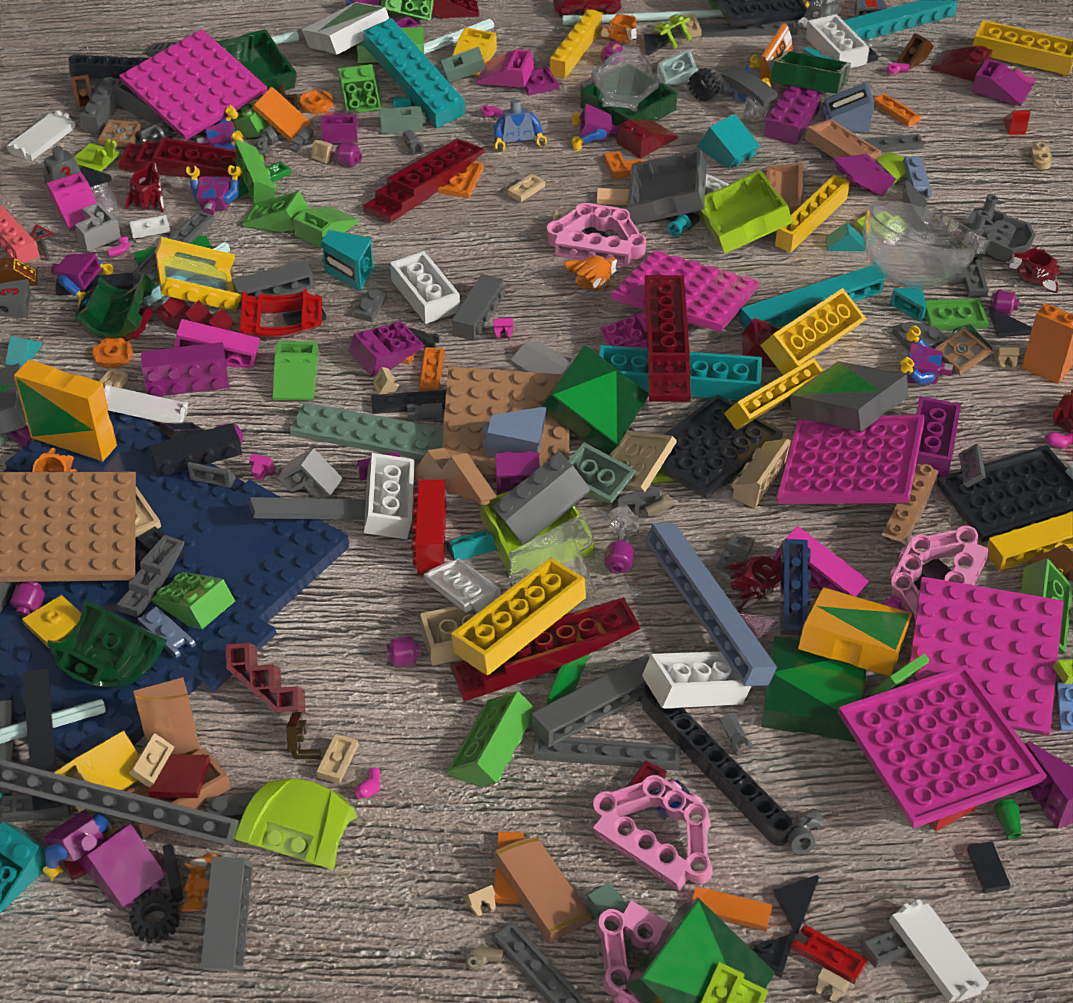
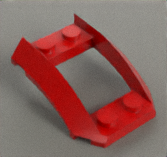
(253, 307)

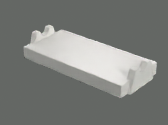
(41, 136)
(145, 405)
(462, 585)
(938, 951)

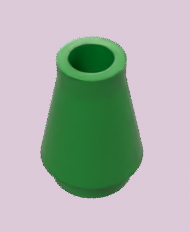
(1009, 817)

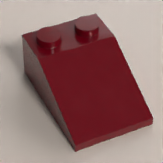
(962, 61)
(643, 136)

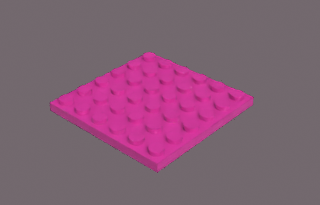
(193, 84)
(711, 294)
(850, 465)
(1003, 640)
(941, 745)

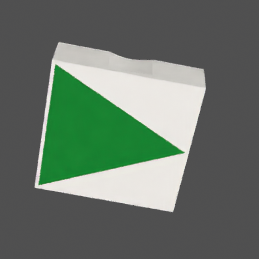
(343, 27)

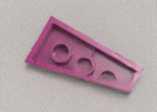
(239, 348)
(827, 568)

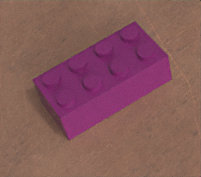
(792, 114)
(185, 369)
(938, 433)

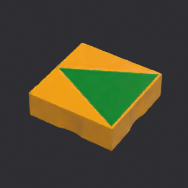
(65, 410)
(855, 631)

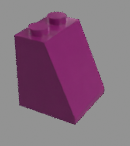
(123, 867)

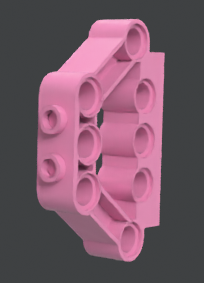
(571, 242)
(936, 547)
(638, 798)
(613, 945)

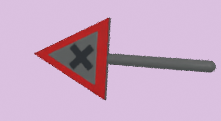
(40, 234)

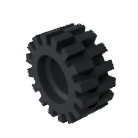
(699, 89)
(160, 928)

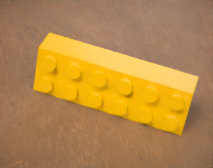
(1026, 47)
(813, 332)
(518, 616)

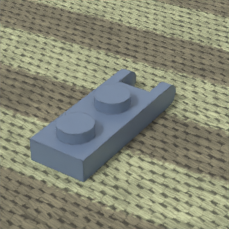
(917, 174)
(163, 626)

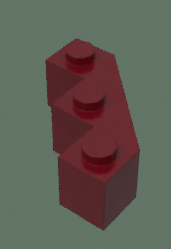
(567, 7)
(175, 309)
(263, 680)

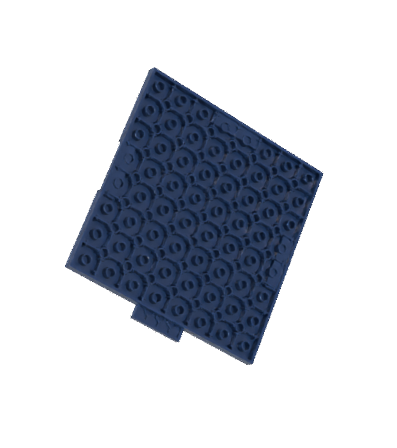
(258, 558)

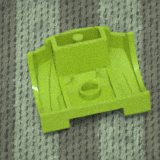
(297, 820)

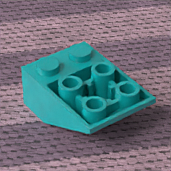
(20, 862)

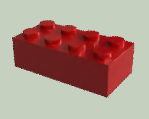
(429, 525)

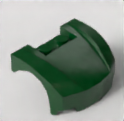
(113, 311)
(106, 649)

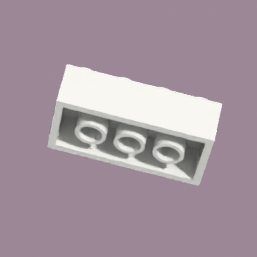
(837, 40)
(425, 287)
(389, 496)
(693, 680)

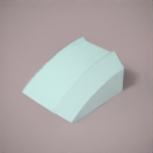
(676, 69)

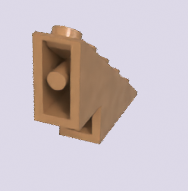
(459, 474)
(909, 514)

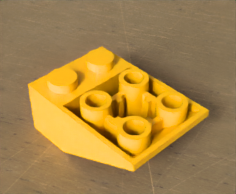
(473, 38)
(105, 764)

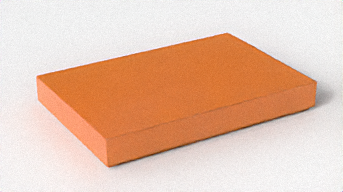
(280, 114)
(463, 183)

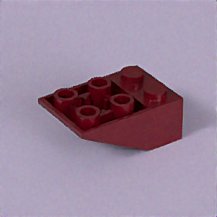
(455, 8)
(753, 336)

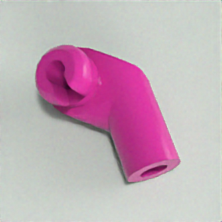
(894, 68)
(1029, 80)
(491, 111)
(120, 249)
(1058, 440)
(370, 786)

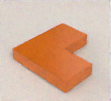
(617, 165)

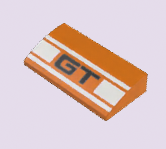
(779, 44)

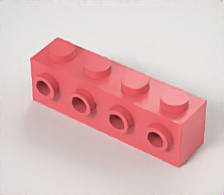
(15, 239)

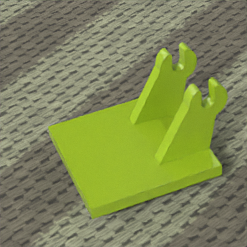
(664, 28)
(96, 156)

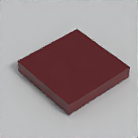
(180, 777)

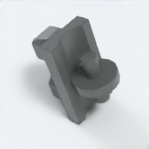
(154, 132)

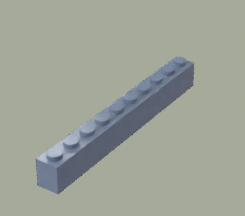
(711, 605)

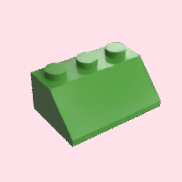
(254, 172)

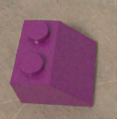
(514, 468)

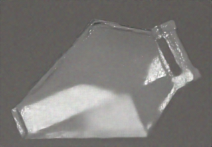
(625, 79)

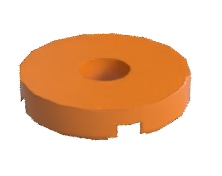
(315, 102)
(105, 359)

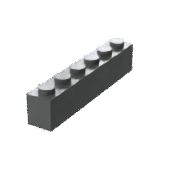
(590, 703)

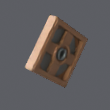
(120, 131)
(963, 351)

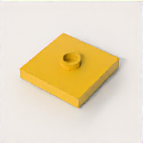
(53, 620)

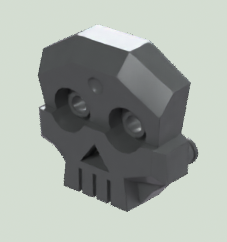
(1004, 233)

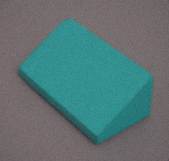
(471, 545)

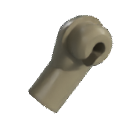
(663, 504)
(482, 955)

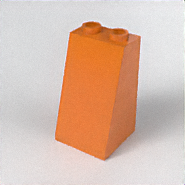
(1050, 344)

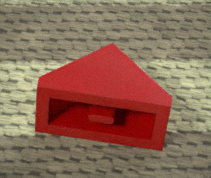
(1017, 122)

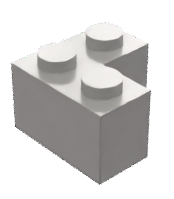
(97, 228)
(311, 472)

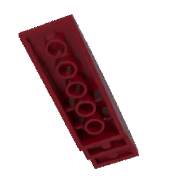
(175, 156)
(421, 180)
(667, 339)
(558, 645)

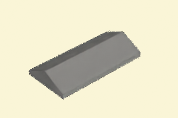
(539, 359)

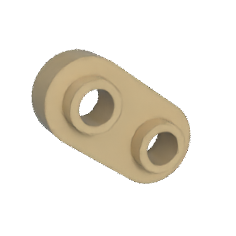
(1041, 155)

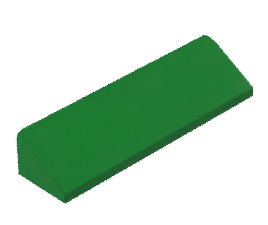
(567, 679)

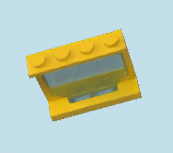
(196, 274)

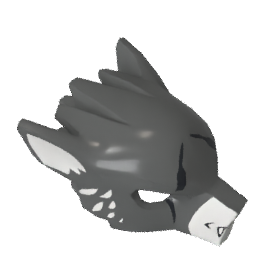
(824, 7)

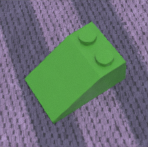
(276, 213)

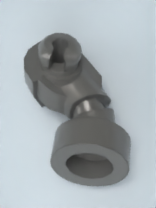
(268, 136)
(801, 838)

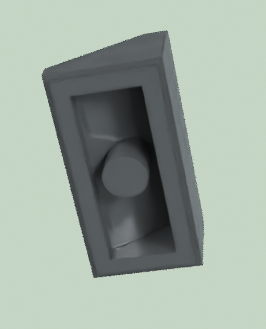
(211, 475)

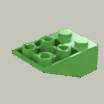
(409, 8)
(359, 88)
(249, 122)
(315, 222)
(295, 370)
(194, 598)

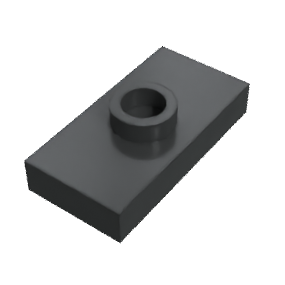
(972, 465)
(884, 949)

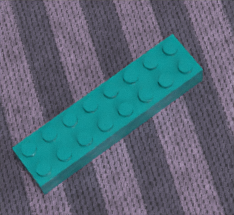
(414, 73)
(710, 373)

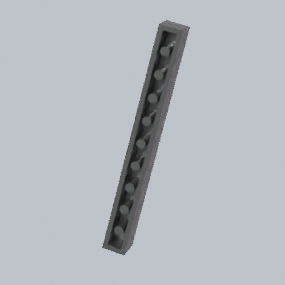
(118, 803)

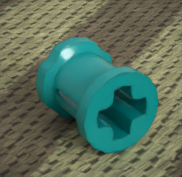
(681, 223)

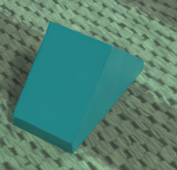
(845, 239)
(910, 302)
(21, 350)

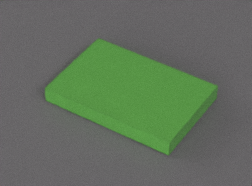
(955, 314)
(901, 676)

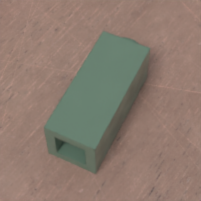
(463, 64)
(401, 119)
(605, 898)

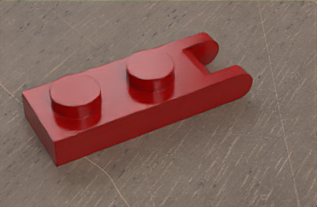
(830, 954)

